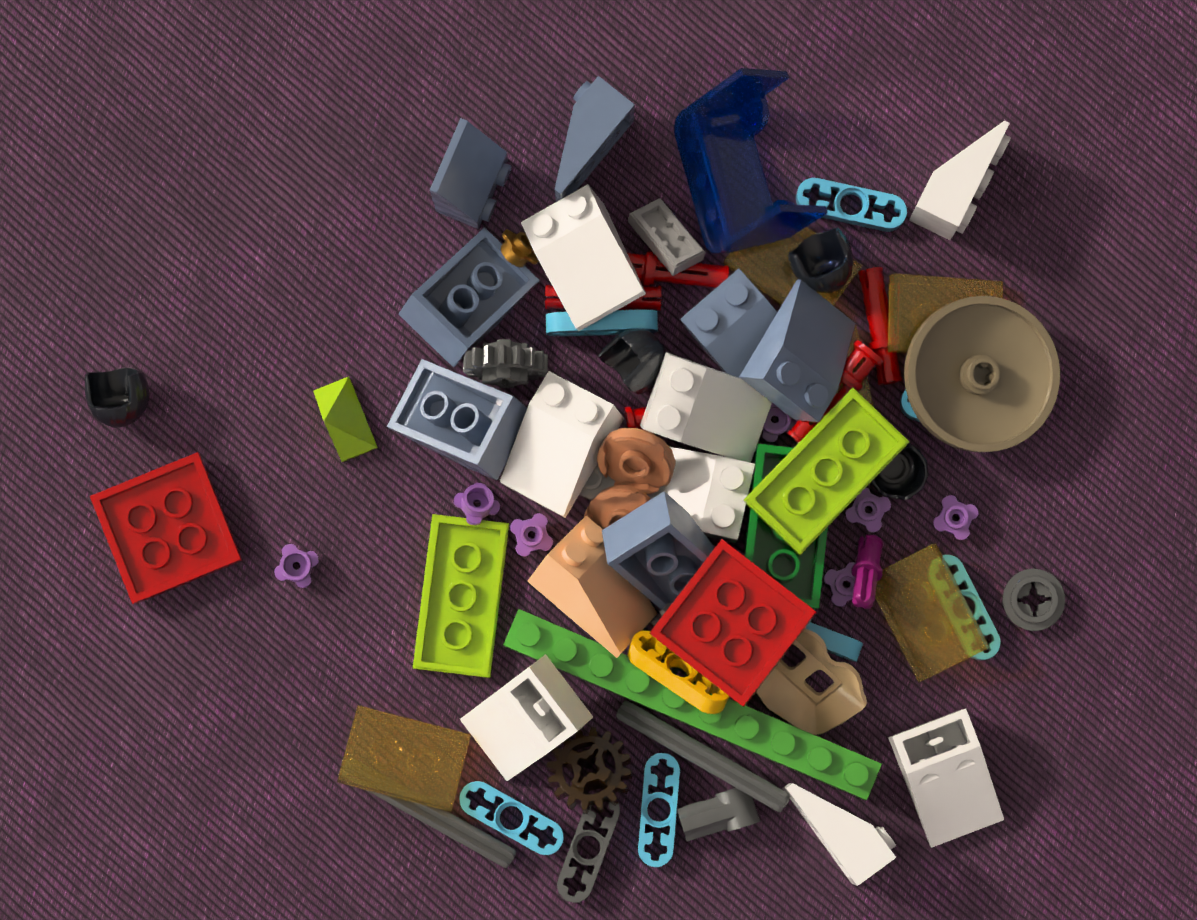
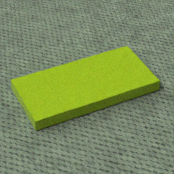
(826, 471)
(461, 596)

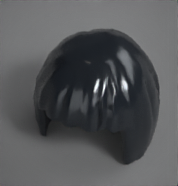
(823, 261)
(636, 357)
(117, 396)

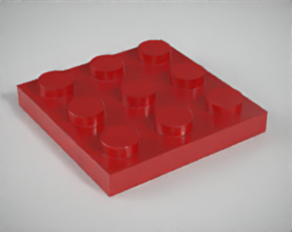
(165, 528)
(733, 623)

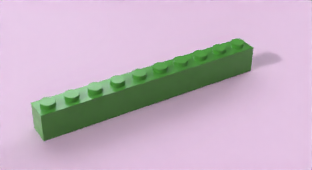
(735, 724)

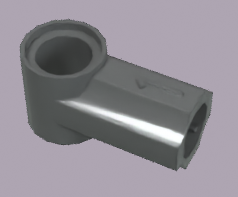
(726, 811)

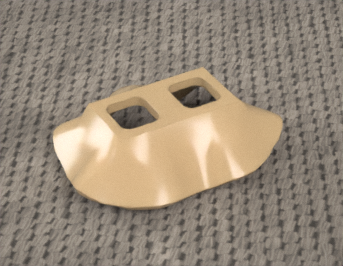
(799, 704)

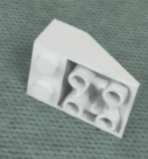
(949, 192)
(526, 718)
(947, 777)

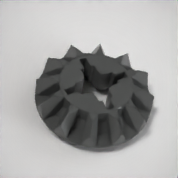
(1044, 585)

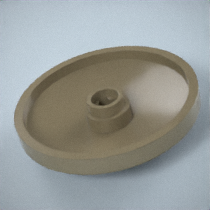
(982, 374)

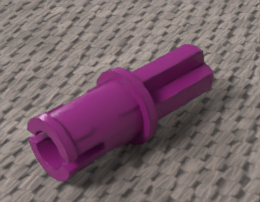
(867, 571)

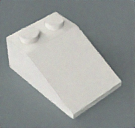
(583, 257)
(705, 409)
(558, 443)
(711, 491)
(851, 841)

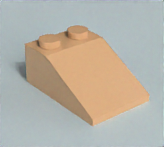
(591, 591)

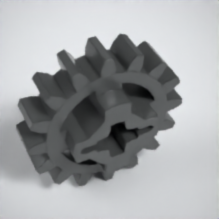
(505, 363)

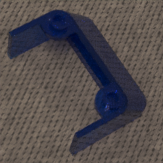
(726, 169)

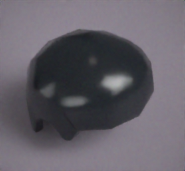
(903, 475)

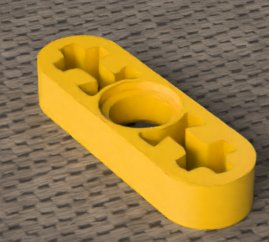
(651, 664)

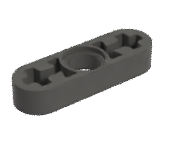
(587, 879)

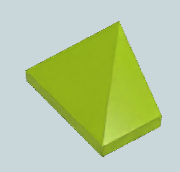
(345, 419)

